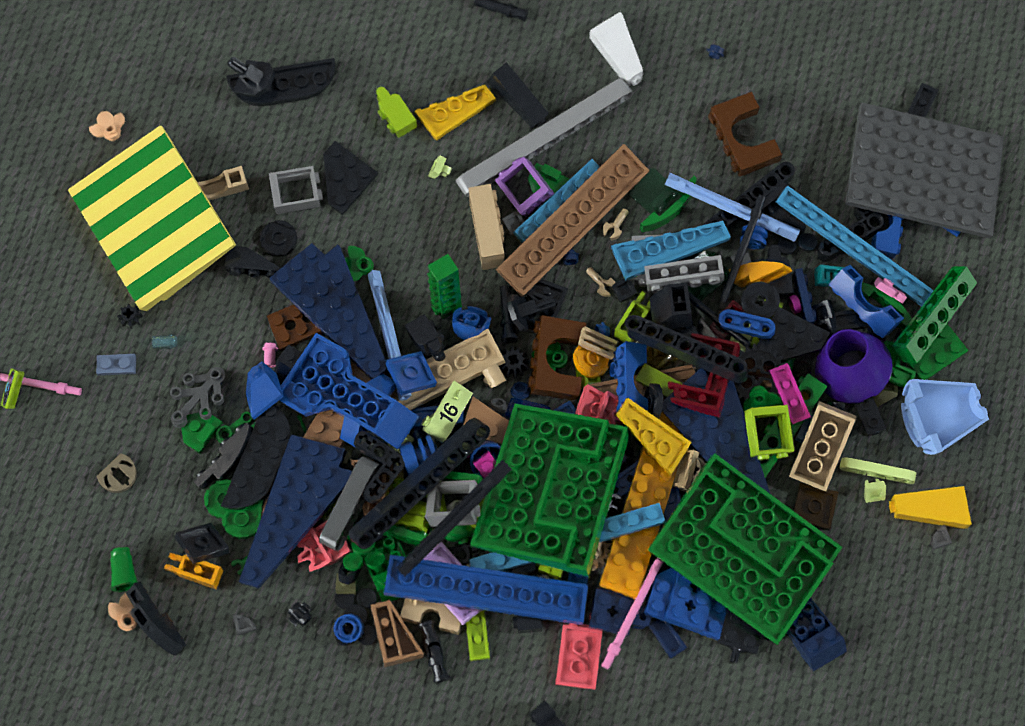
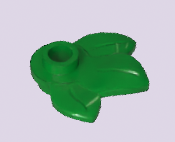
(355, 260)
(554, 351)
(761, 398)

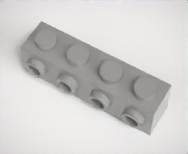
(691, 271)

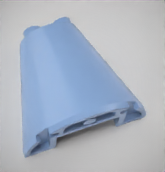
(940, 412)

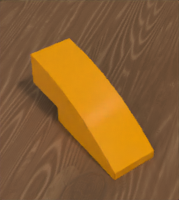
(760, 272)

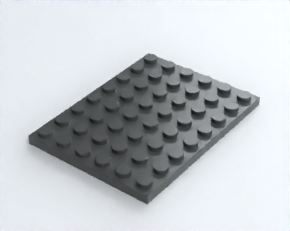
(925, 170)

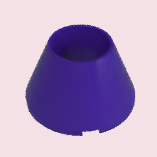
(858, 381)

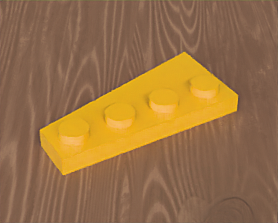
(449, 114)
(657, 438)

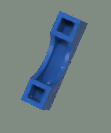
(888, 240)
(849, 287)
(629, 358)

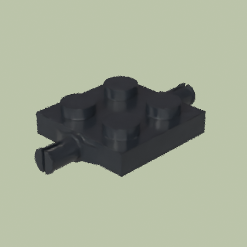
(739, 636)

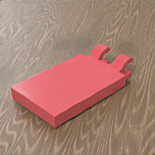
(579, 656)

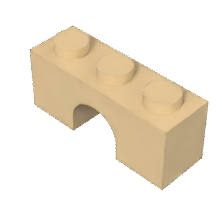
(414, 614)

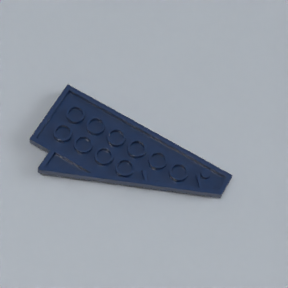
(329, 299)
(717, 435)
(301, 494)

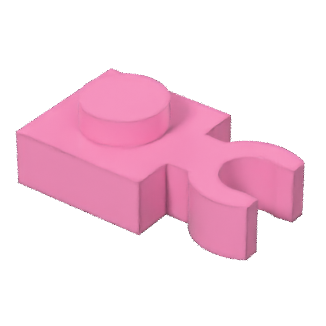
(887, 287)

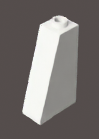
(618, 49)

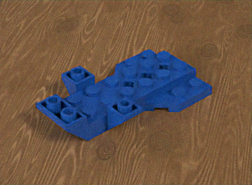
(362, 405)
(668, 599)

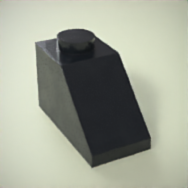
(286, 362)

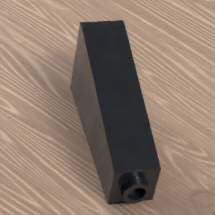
(518, 95)

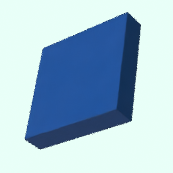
(411, 373)

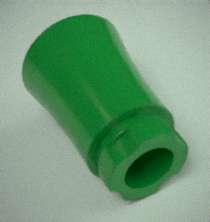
(122, 570)

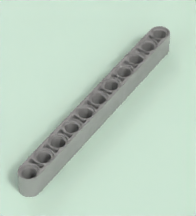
(547, 134)

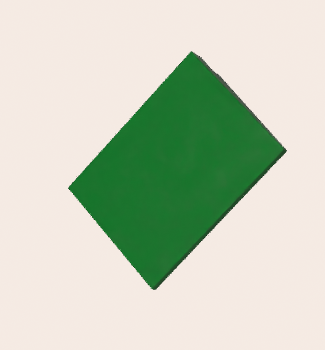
(558, 488)
(745, 548)

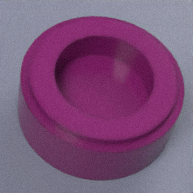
(794, 304)

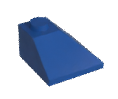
(262, 389)

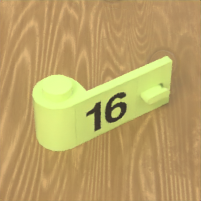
(448, 412)

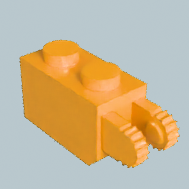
(201, 572)

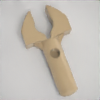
(624, 212)
(601, 282)

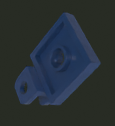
(601, 619)

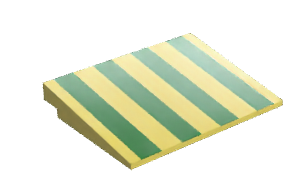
(152, 219)

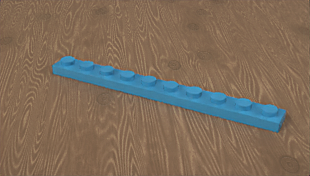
(853, 245)
(613, 528)

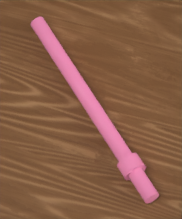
(60, 388)
(614, 649)

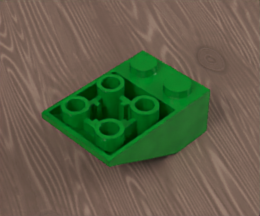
(388, 547)

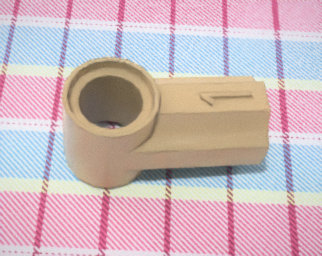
(493, 376)

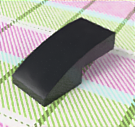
(825, 316)

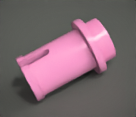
(270, 354)

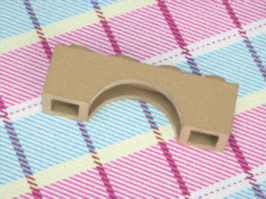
(227, 183)

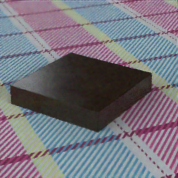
(816, 505)

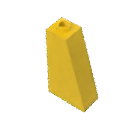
(936, 507)

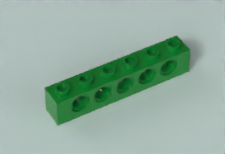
(444, 286)
(934, 314)
(814, 389)

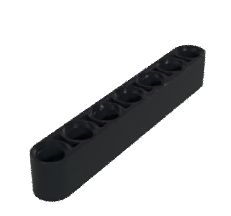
(691, 355)

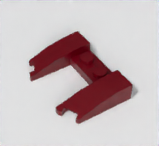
(712, 398)

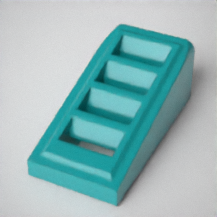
(822, 274)

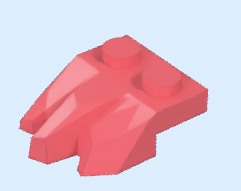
(598, 405)
(318, 553)

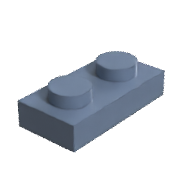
(116, 364)

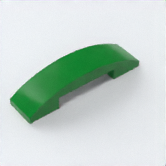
(654, 221)
(885, 300)

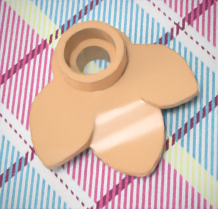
(108, 126)
(122, 611)

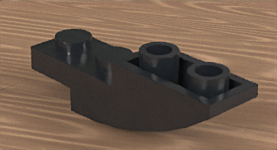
(232, 451)
(156, 625)

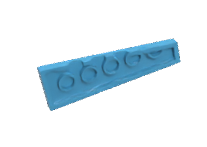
(555, 201)
(667, 248)

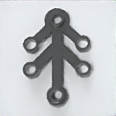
(198, 394)

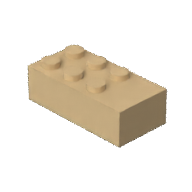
(487, 225)
(822, 446)

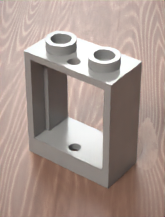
(293, 175)
(434, 499)

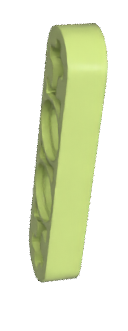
(878, 470)

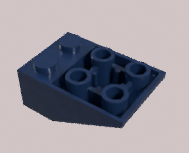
(816, 637)

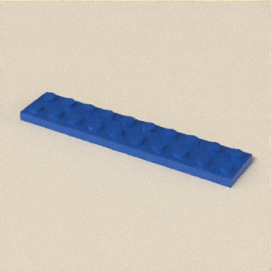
(488, 590)

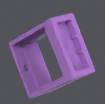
(533, 201)

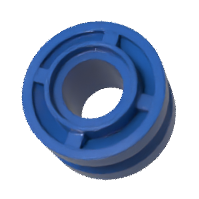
(758, 237)
(339, 628)

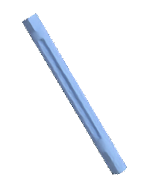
(731, 206)
(385, 319)

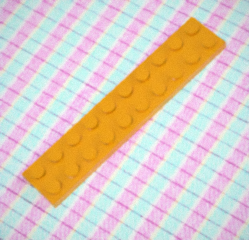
(630, 553)

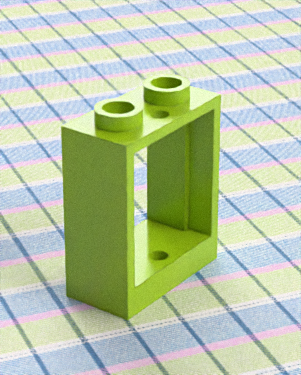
(784, 426)

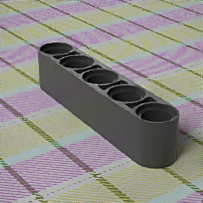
(348, 505)

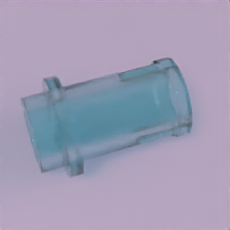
(164, 341)

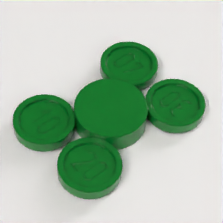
(354, 560)

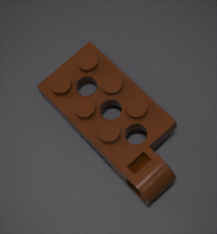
(301, 332)

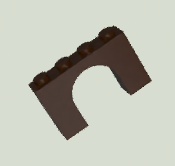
(744, 158)
(544, 379)

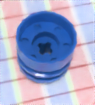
(416, 456)

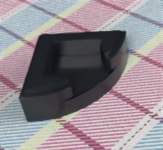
(839, 405)

